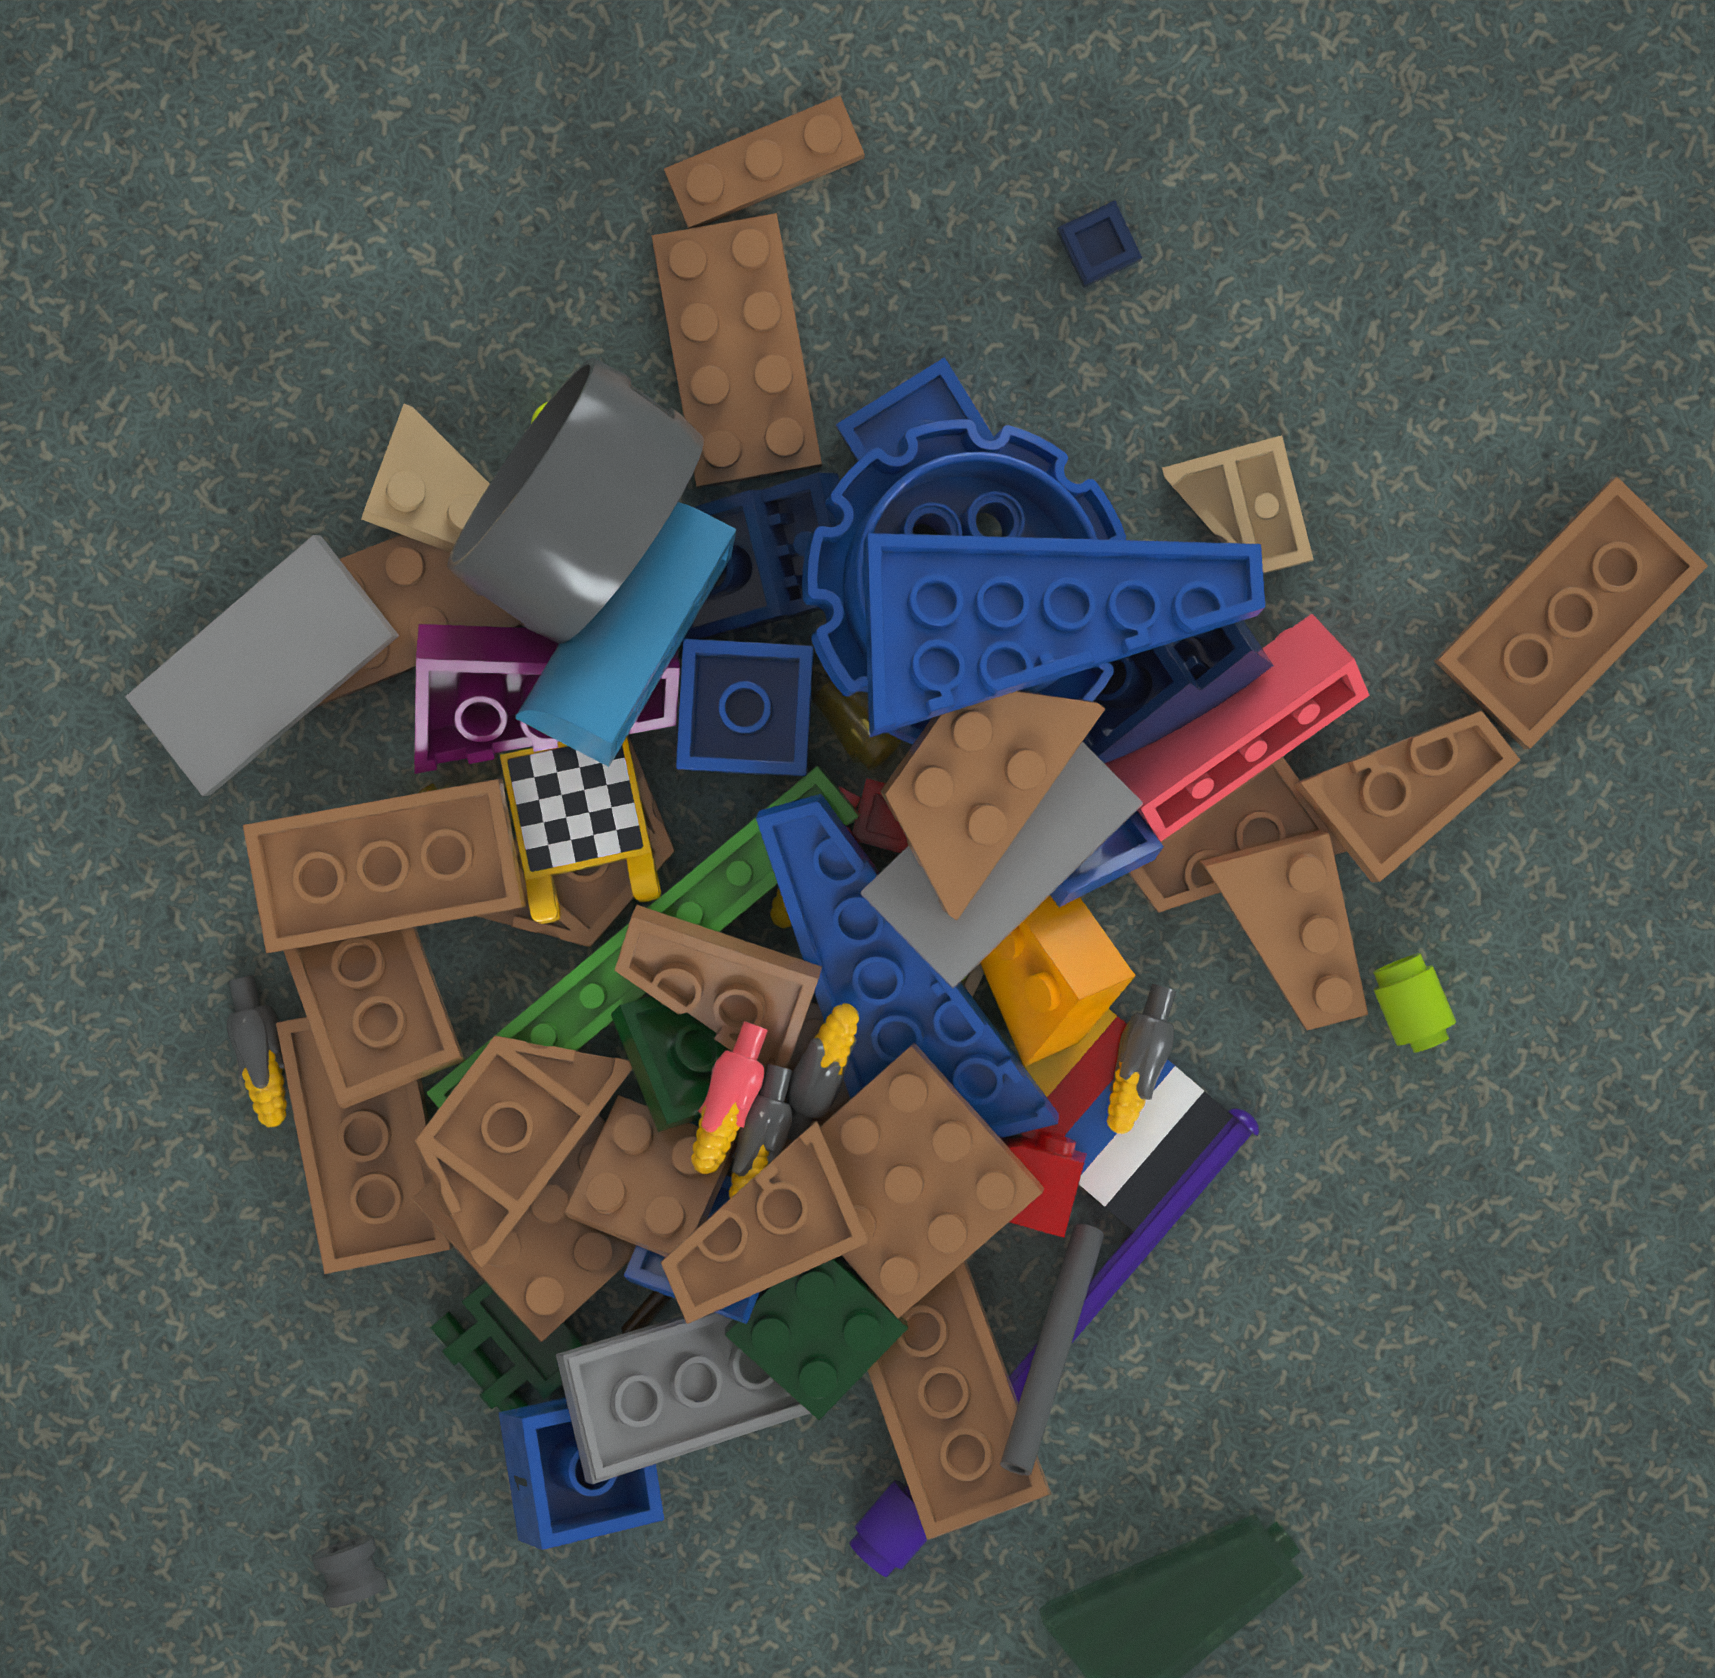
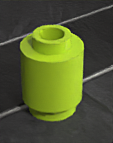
(1413, 1003)

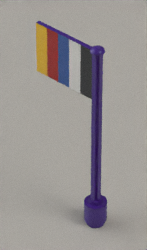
(1137, 1175)

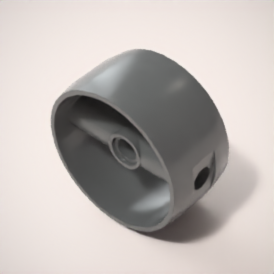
(576, 502)

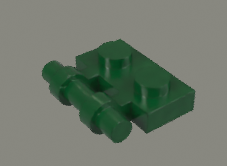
(531, 1358)

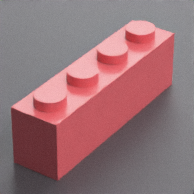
(1227, 746)

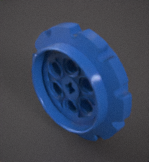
(944, 482)

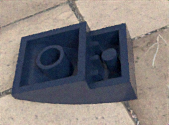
(767, 555)
(1172, 687)

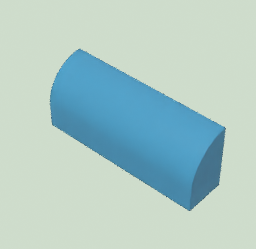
(612, 666)

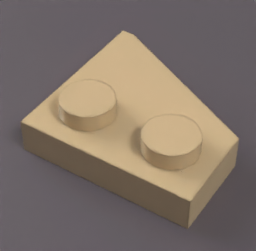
(423, 485)
(1247, 500)

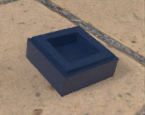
(1099, 244)

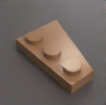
(768, 1232)

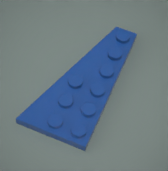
(1002, 614)
(883, 977)

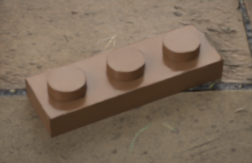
(764, 163)

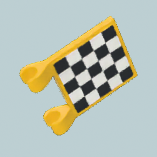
(576, 817)

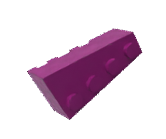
(476, 683)

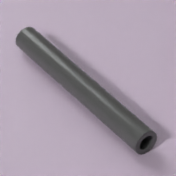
(1052, 1350)

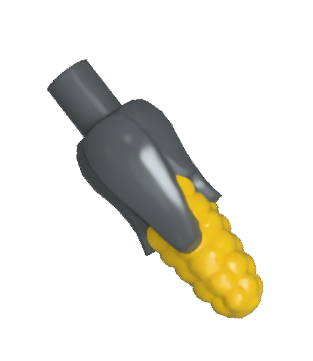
(258, 1051)
(1140, 1059)
(822, 1069)
(764, 1128)

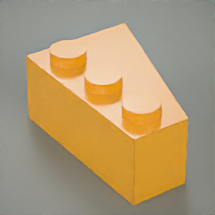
(1055, 978)

